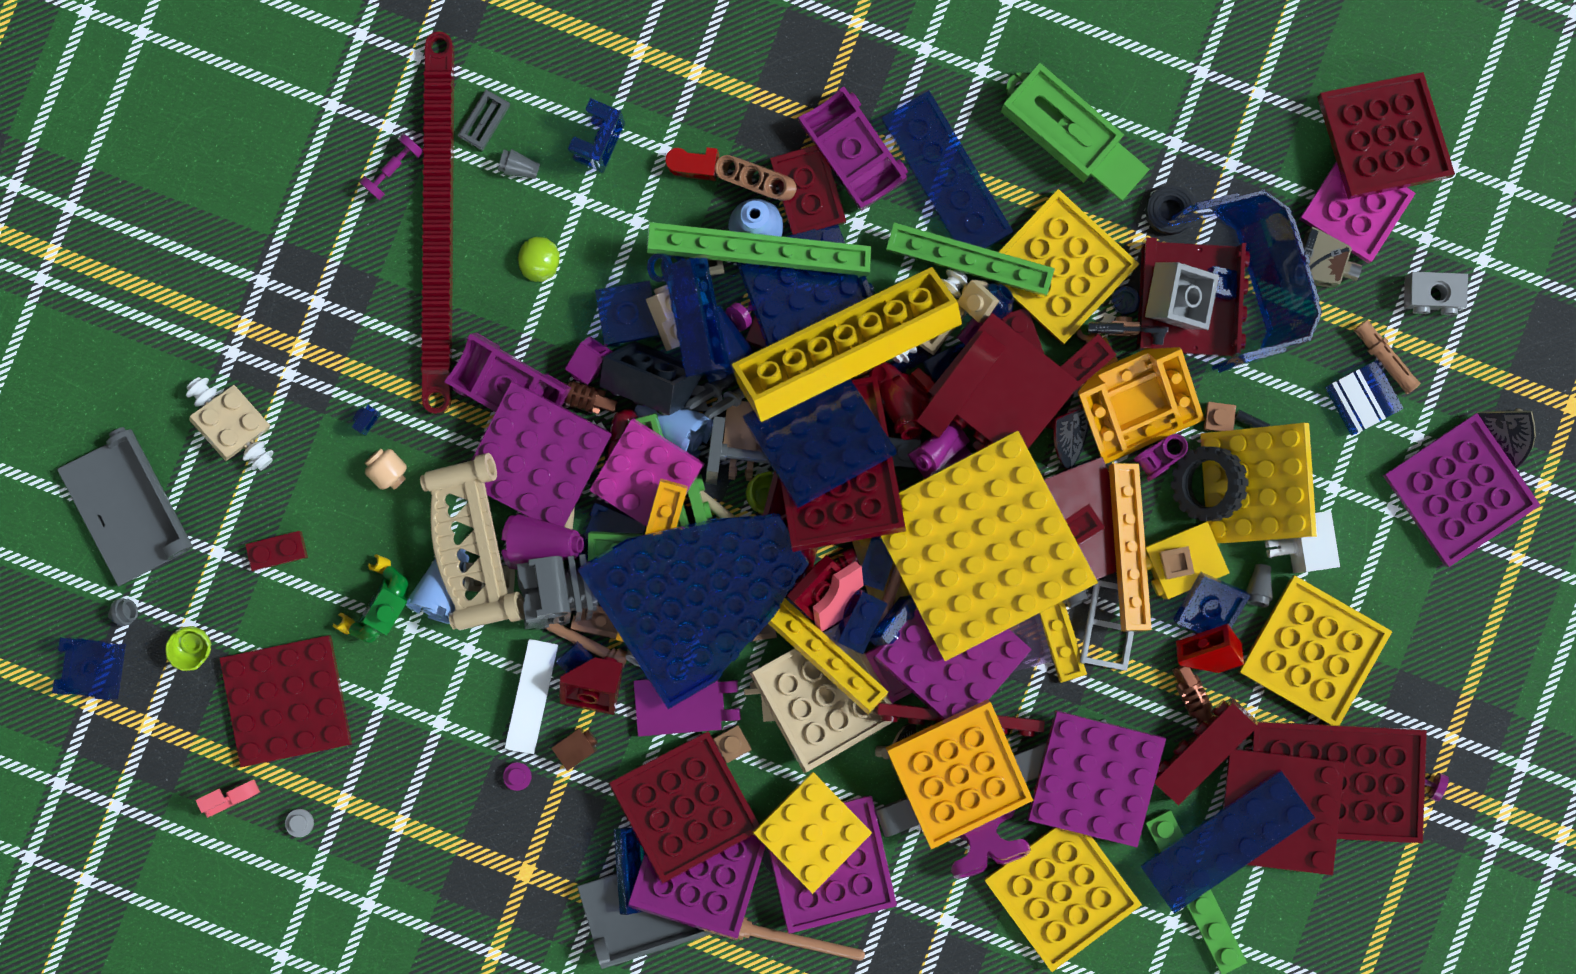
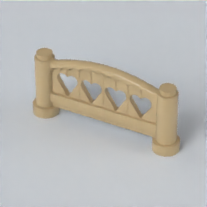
(493, 601)

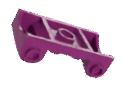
(853, 148)
(487, 372)
(939, 453)

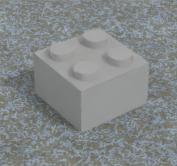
(1182, 295)

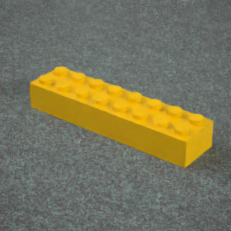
(847, 344)

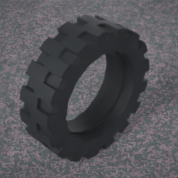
(1183, 483)

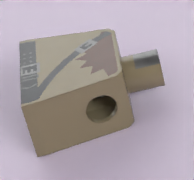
(1329, 259)

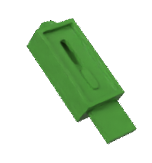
(1071, 131)

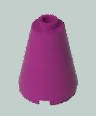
(535, 538)

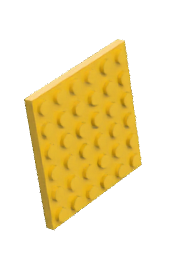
(985, 547)

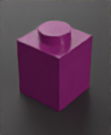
(587, 360)

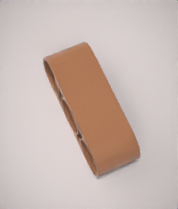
(743, 177)

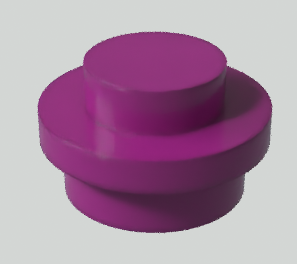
(517, 776)

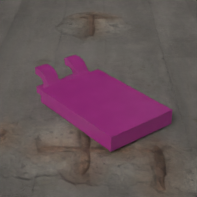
(695, 714)

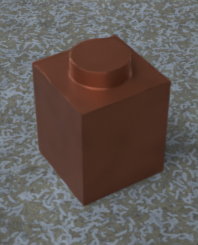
(575, 748)

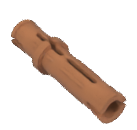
(1384, 353)

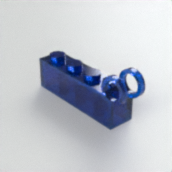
(694, 313)

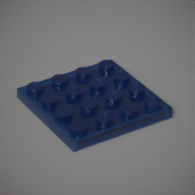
(797, 298)
(821, 442)

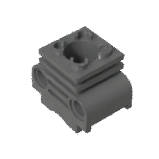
(554, 592)

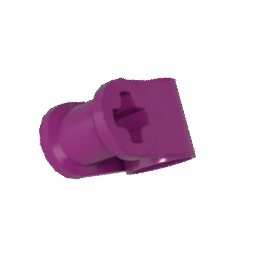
(1160, 457)

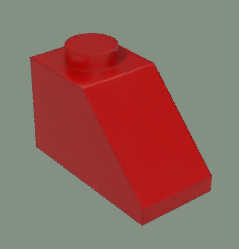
(1211, 650)

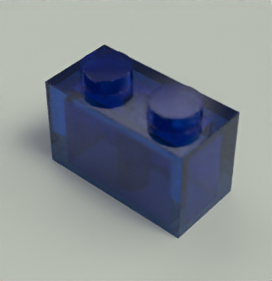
(860, 621)

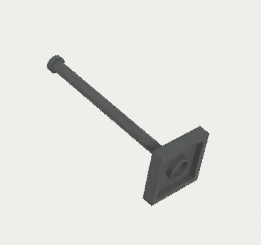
(720, 451)

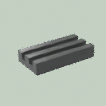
(493, 125)

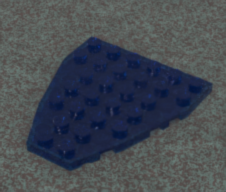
(695, 595)

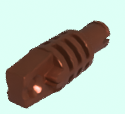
(589, 398)
(1193, 694)

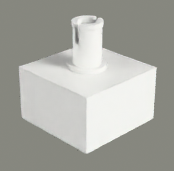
(1310, 552)

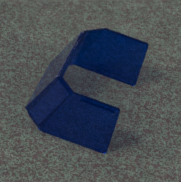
(1276, 269)

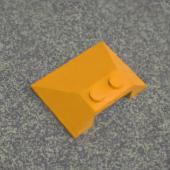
(1139, 401)

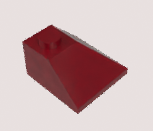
(593, 685)

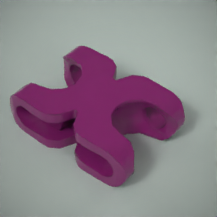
(986, 843)

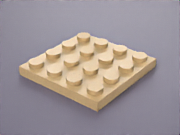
(812, 710)

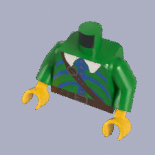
(383, 607)

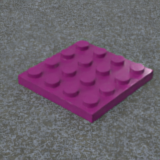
(540, 455)
(1461, 490)
(954, 683)
(1096, 778)
(854, 889)
(706, 896)

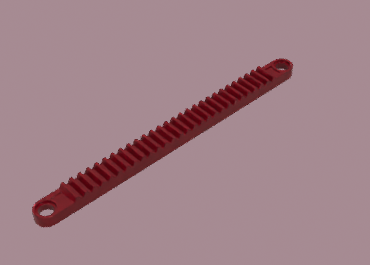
(437, 222)

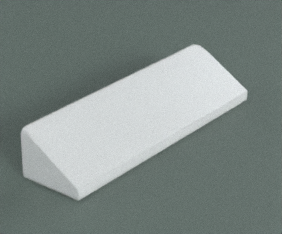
(531, 696)

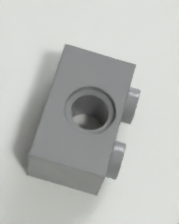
(1452, 288)

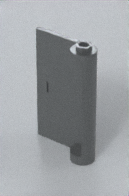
(136, 518)
(630, 936)

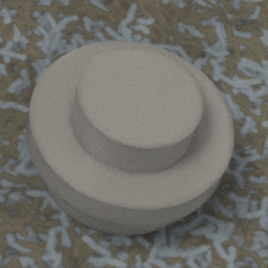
(299, 823)

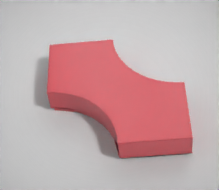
(832, 605)

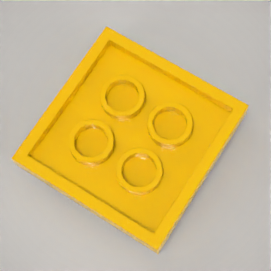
(812, 832)

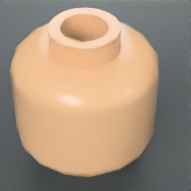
(385, 469)

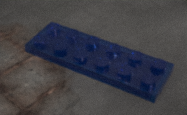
(946, 172)
(1227, 841)

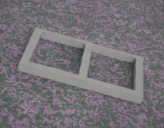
(1091, 621)

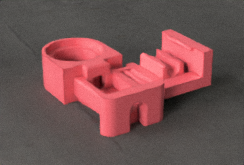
(215, 802)

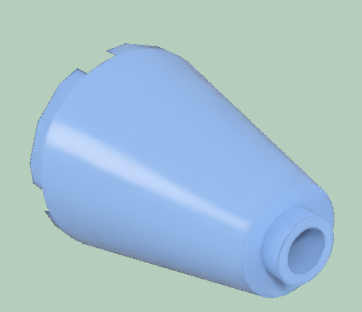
(756, 217)
(683, 428)
(432, 595)

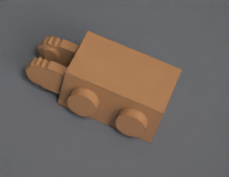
(739, 436)

